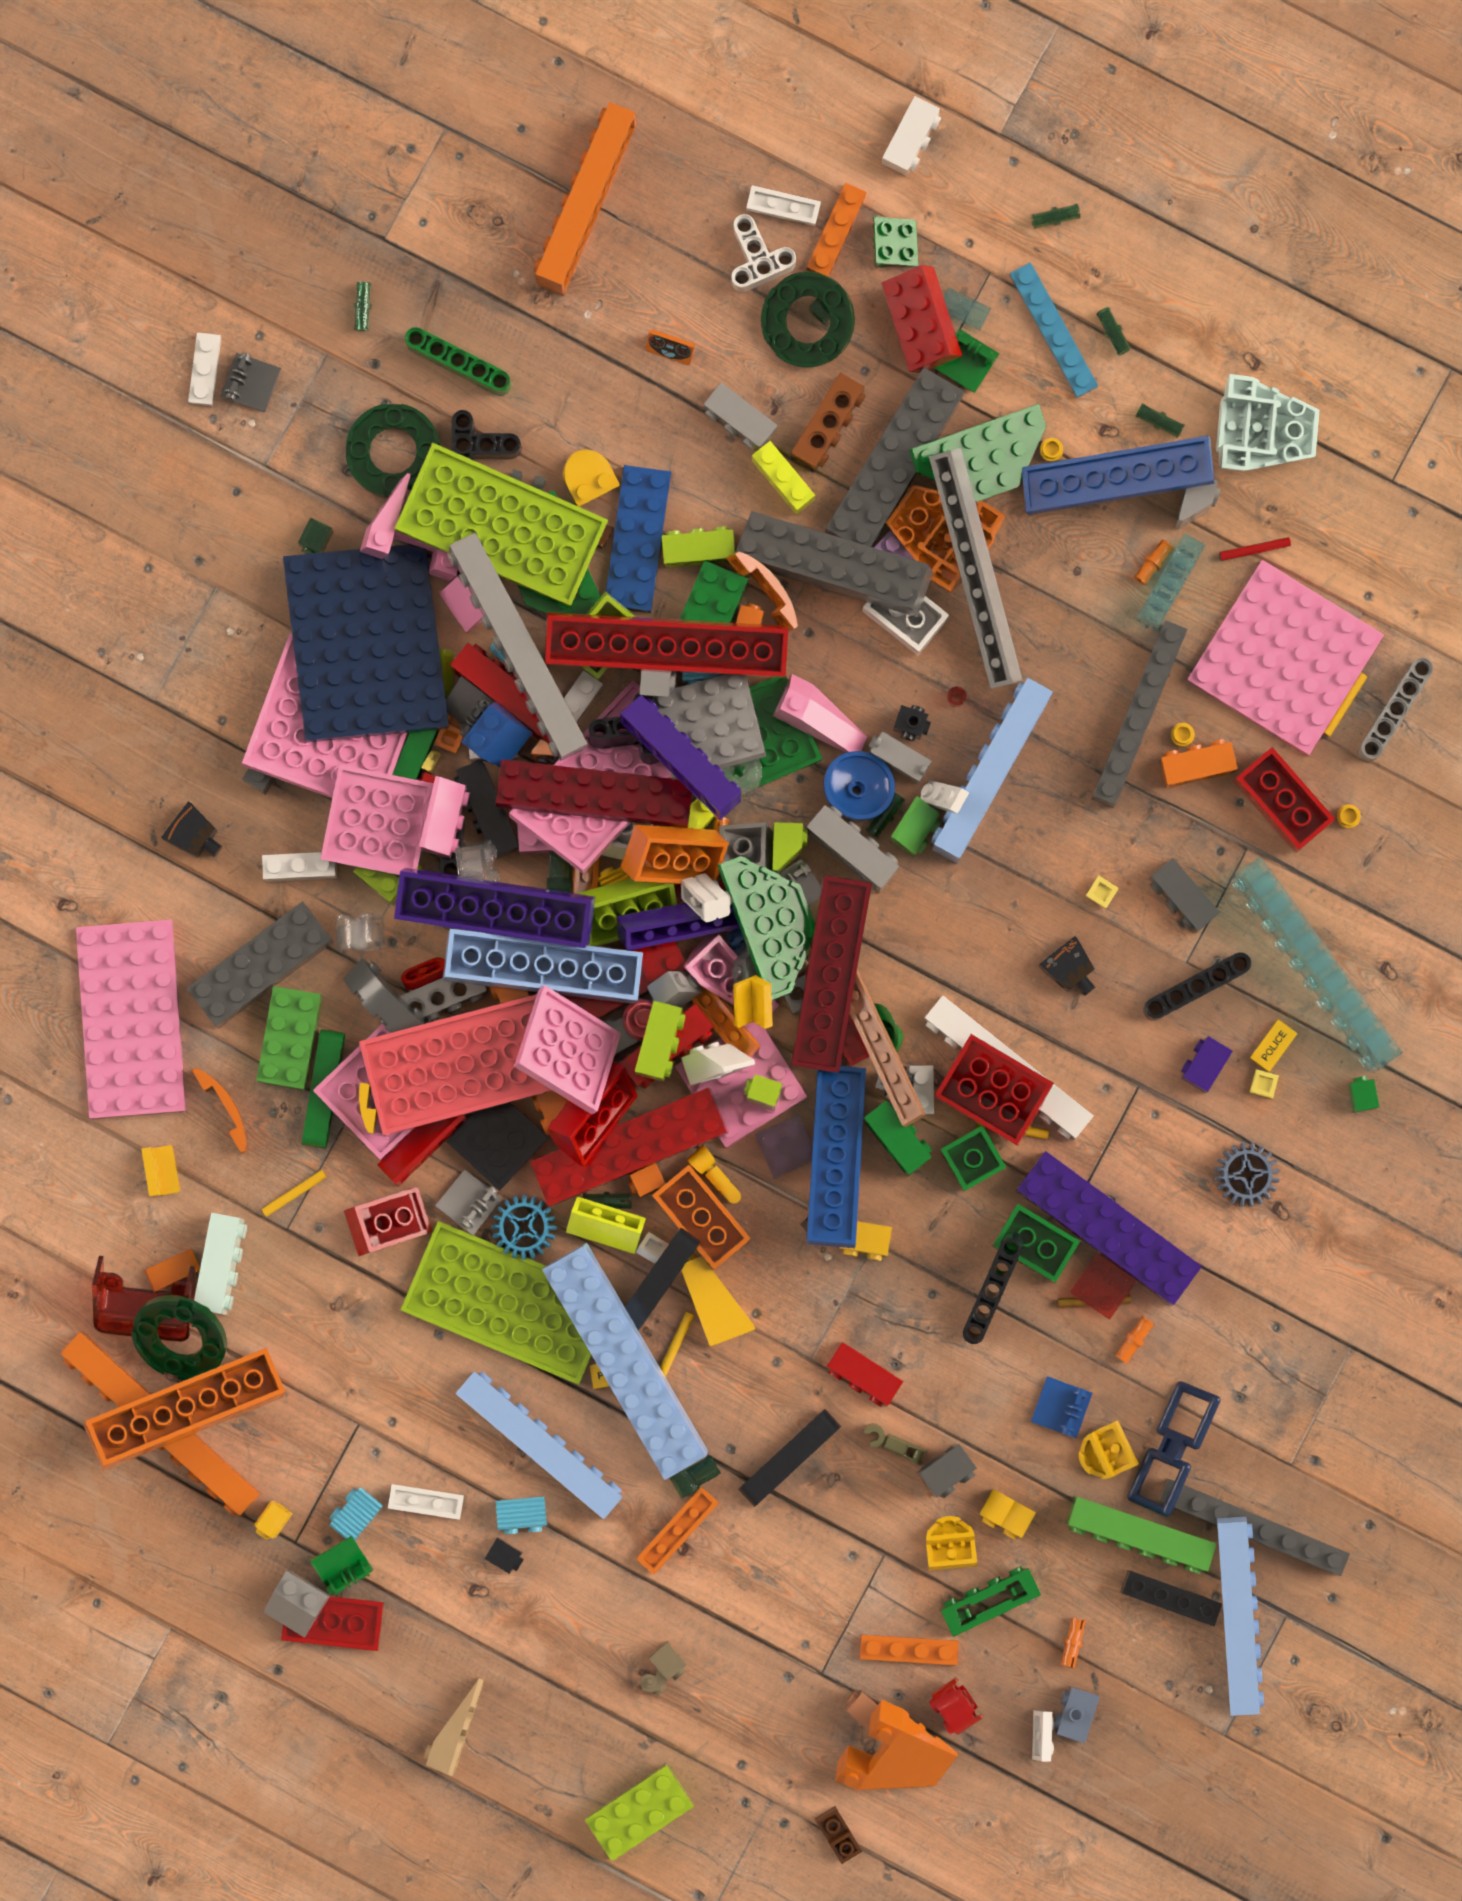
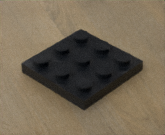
(497, 1142)

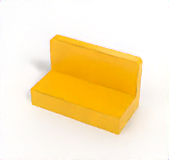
(752, 1002)
(160, 1171)

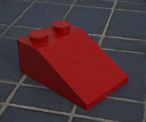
(388, 1221)

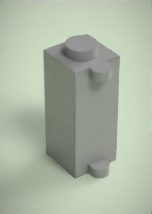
(899, 757)

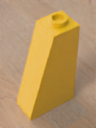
(715, 1306)

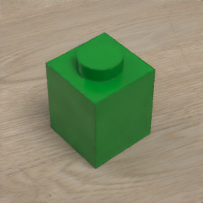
(1363, 1094)

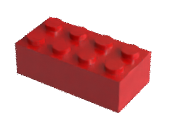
(921, 318)
(1284, 800)
(695, 1029)

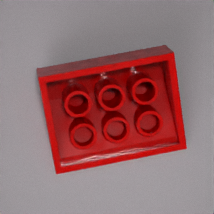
(994, 1089)

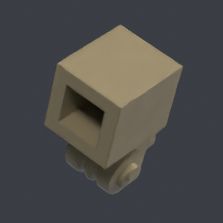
(668, 1665)

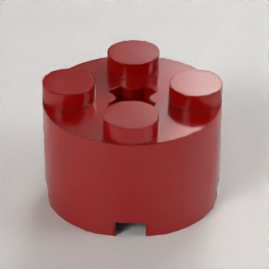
(955, 1706)

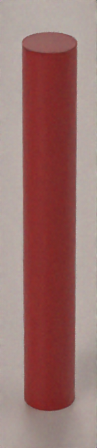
(1254, 549)

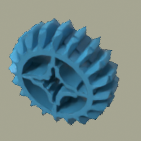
(534, 1213)

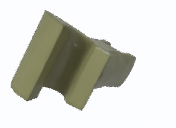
(894, 1444)

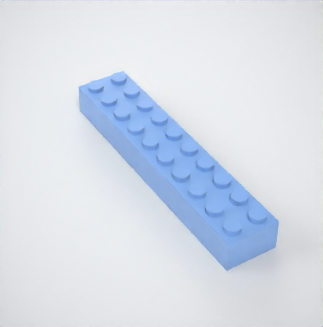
(625, 1361)

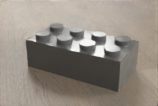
(946, 1471)

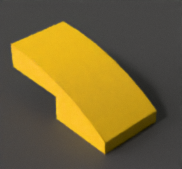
(368, 1115)

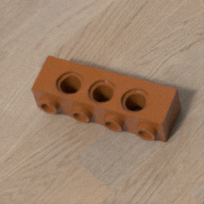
(841, 388)

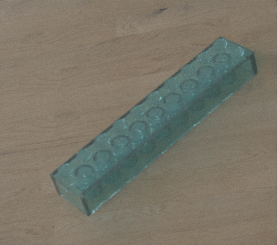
(1316, 965)

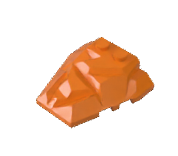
(924, 533)

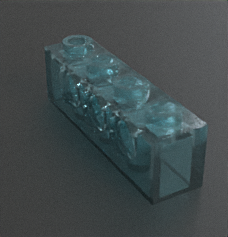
(1170, 582)

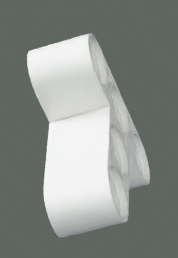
(758, 259)

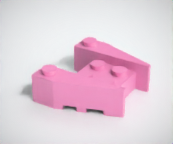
(381, 532)

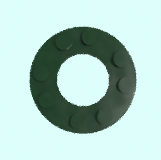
(775, 323)
(366, 429)
(184, 1310)

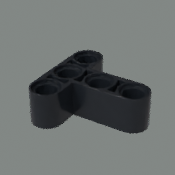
(476, 439)
(614, 738)

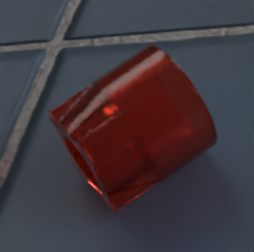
(956, 690)

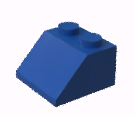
(497, 735)

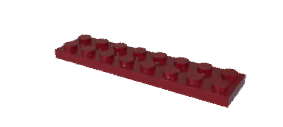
(593, 793)
(831, 973)

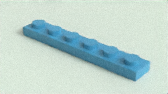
(1053, 330)

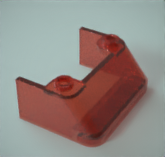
(118, 1305)

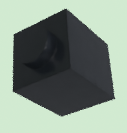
(504, 1556)

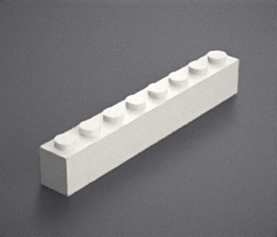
(958, 1026)

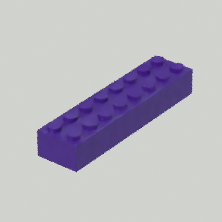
(494, 907)
(1108, 1228)

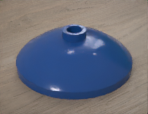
(866, 774)

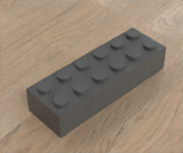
(260, 965)

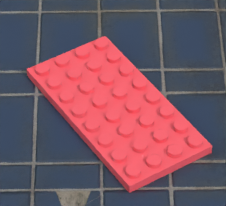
(449, 1066)

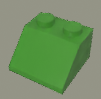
(915, 827)

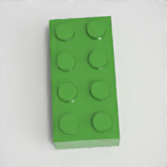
(289, 1038)

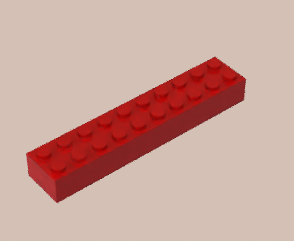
(666, 644)

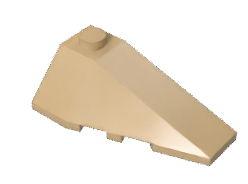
(449, 1743)

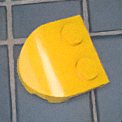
(588, 476)
(1107, 1452)
(950, 1544)

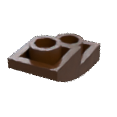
(838, 1835)

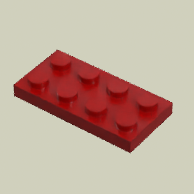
(344, 1624)

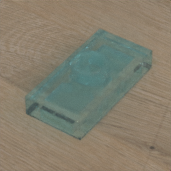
(966, 309)

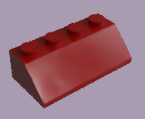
(582, 1133)
(417, 1148)

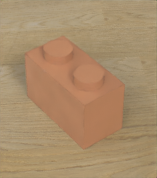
(860, 1707)

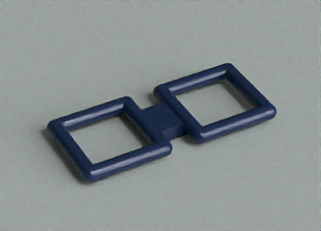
(1173, 1448)

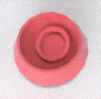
(636, 1017)

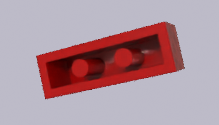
(864, 1375)

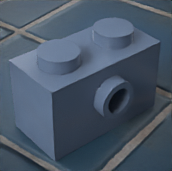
(1076, 1714)

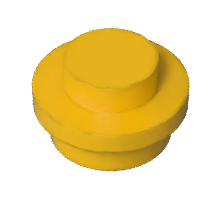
(1051, 449)
(1182, 734)
(1348, 816)

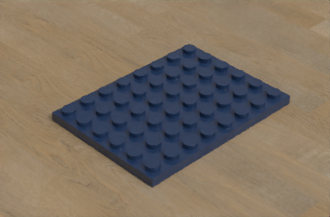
(365, 643)

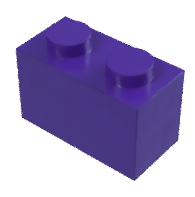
(1206, 1064)

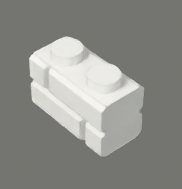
(706, 897)

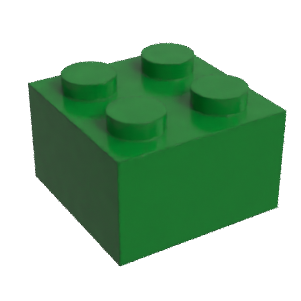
(972, 1158)

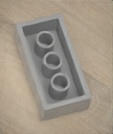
(852, 849)

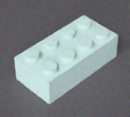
(219, 1262)

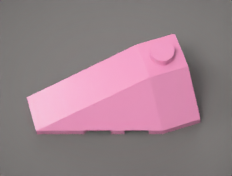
(816, 715)
(712, 967)

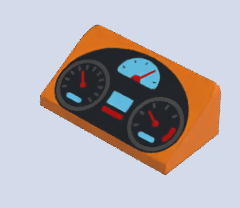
(670, 347)
(542, 754)

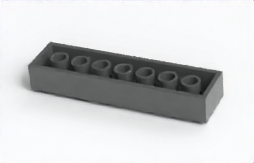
(890, 465)
(836, 564)

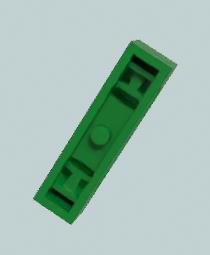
(996, 1585)

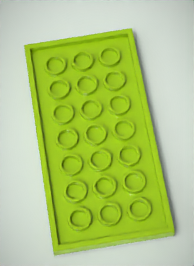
(522, 529)
(495, 1302)

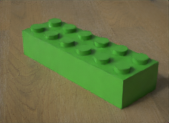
(1140, 1533)

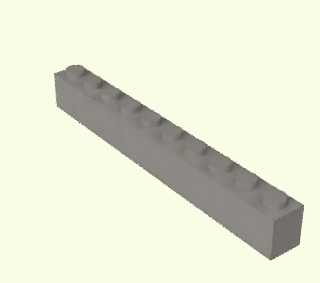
(975, 568)
(517, 646)

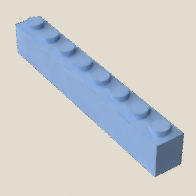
(540, 1445)
(1238, 1616)

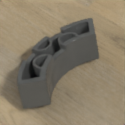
(381, 998)

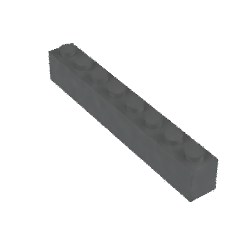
(1139, 714)
(1264, 1530)

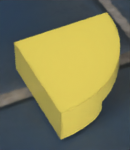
(431, 761)

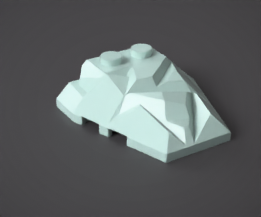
(1263, 426)

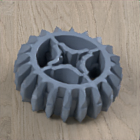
(1245, 1163)

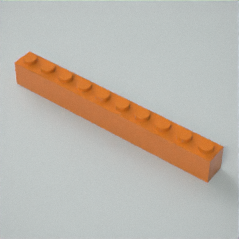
(190, 1451)

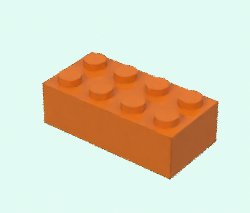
(673, 853)
(701, 1214)

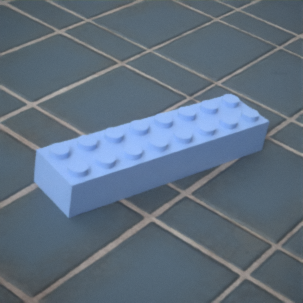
(993, 768)
(531, 964)

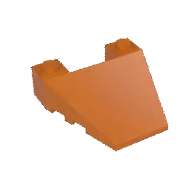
(903, 1761)

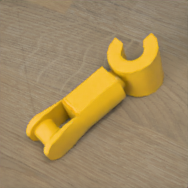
(703, 1162)

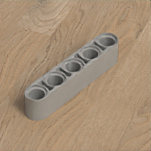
(1399, 698)

